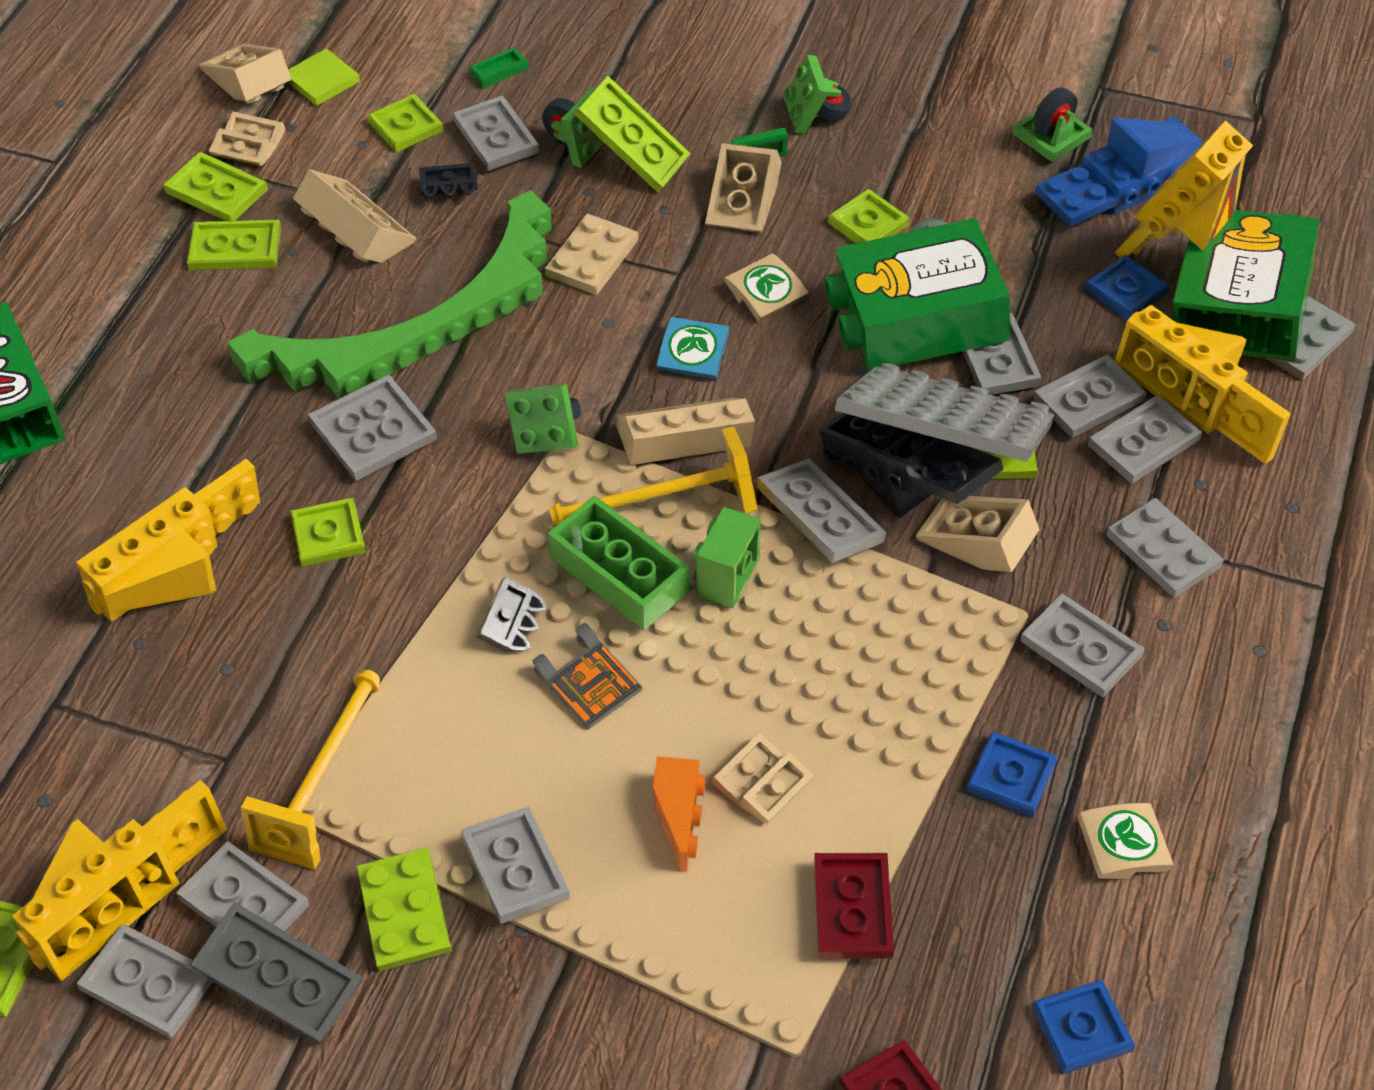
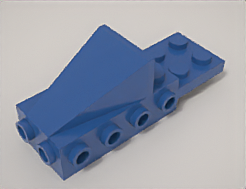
(1124, 172)

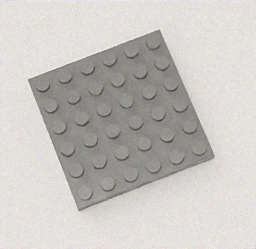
(948, 411)

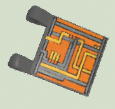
(590, 683)

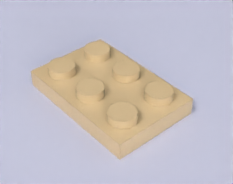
(591, 254)

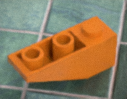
(674, 798)

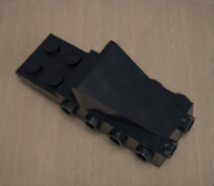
(904, 464)

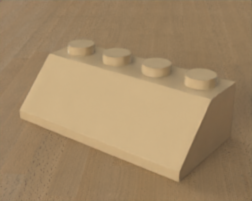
(351, 217)
(683, 429)

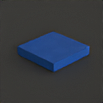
(1126, 287)
(1012, 774)
(1083, 1026)

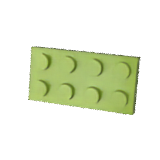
(632, 133)

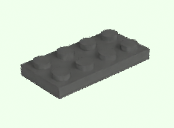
(276, 973)

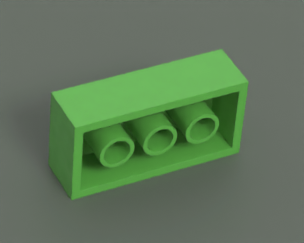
(619, 562)

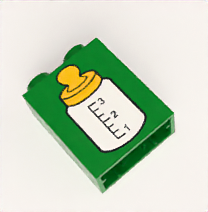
(1251, 281)
(919, 295)

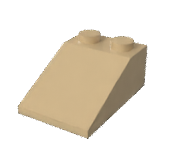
(248, 71)
(743, 187)
(982, 531)

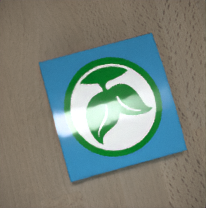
(693, 348)

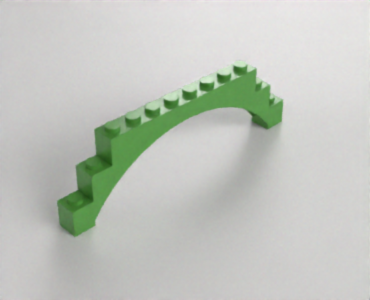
(360, 359)

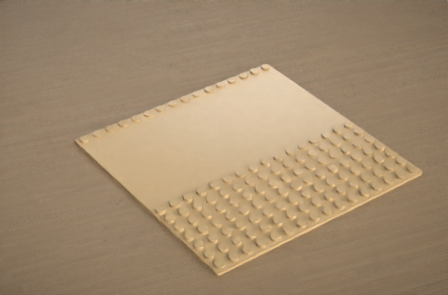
(841, 663)

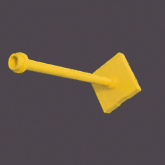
(735, 470)
(287, 831)

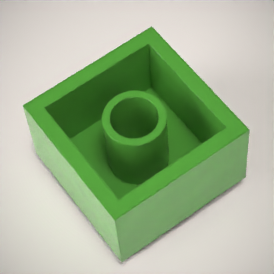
(727, 556)

